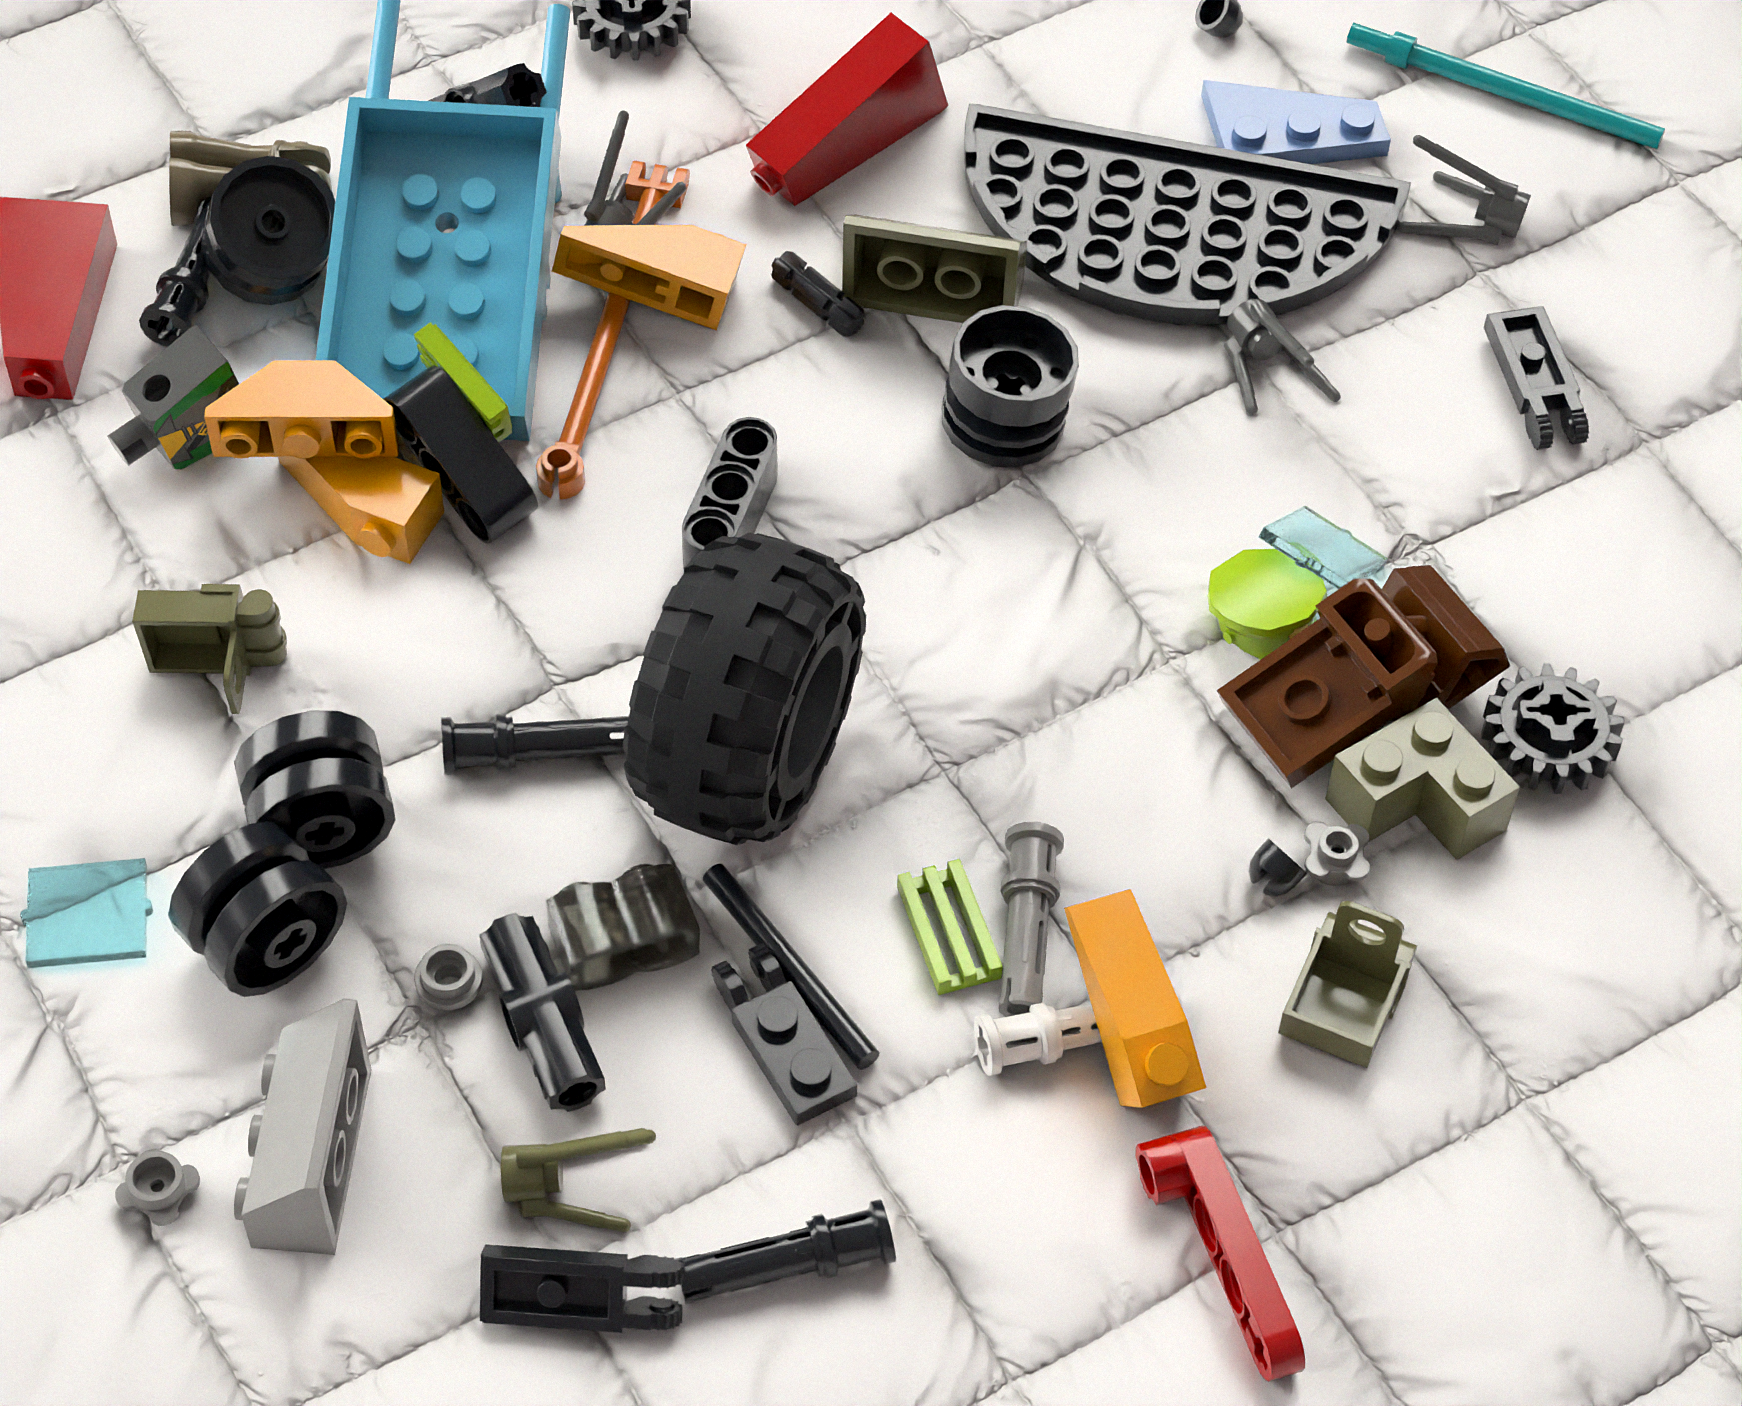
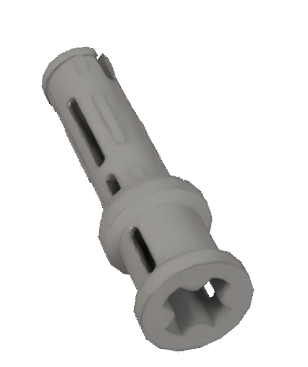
(1029, 893)

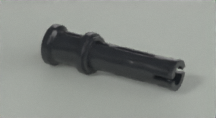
(179, 290)
(504, 742)
(818, 1247)

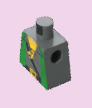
(172, 400)

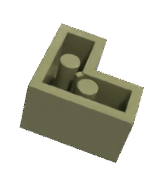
(1427, 770)

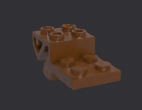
(1361, 666)

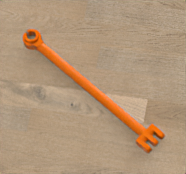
(566, 452)

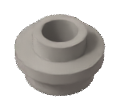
(443, 962)

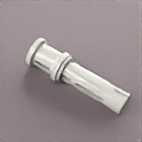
(1034, 1035)

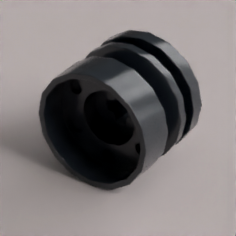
(1009, 386)

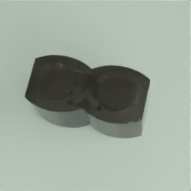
(623, 926)

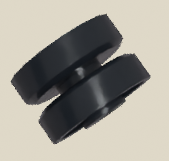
(268, 230)
(319, 782)
(257, 908)

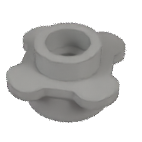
(1333, 867)
(154, 1168)

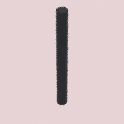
(813, 992)

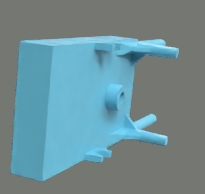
(431, 169)

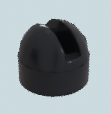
(1219, 17)
(1279, 865)

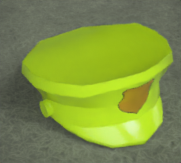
(1263, 599)

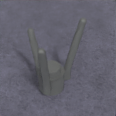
(1499, 206)
(612, 210)
(1262, 336)

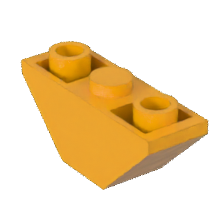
(302, 413)

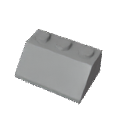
(306, 1133)

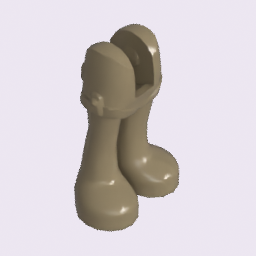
(201, 162)

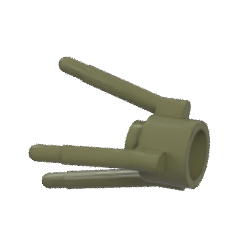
(537, 1170)

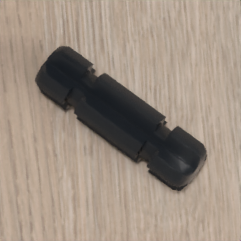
(817, 293)

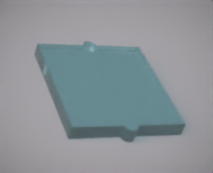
(1322, 547)
(86, 913)

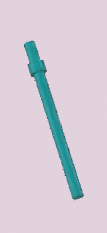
(1404, 51)

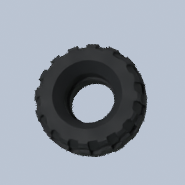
(744, 687)

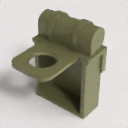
(210, 633)
(1349, 983)

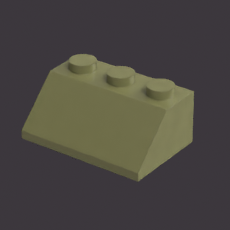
(929, 268)

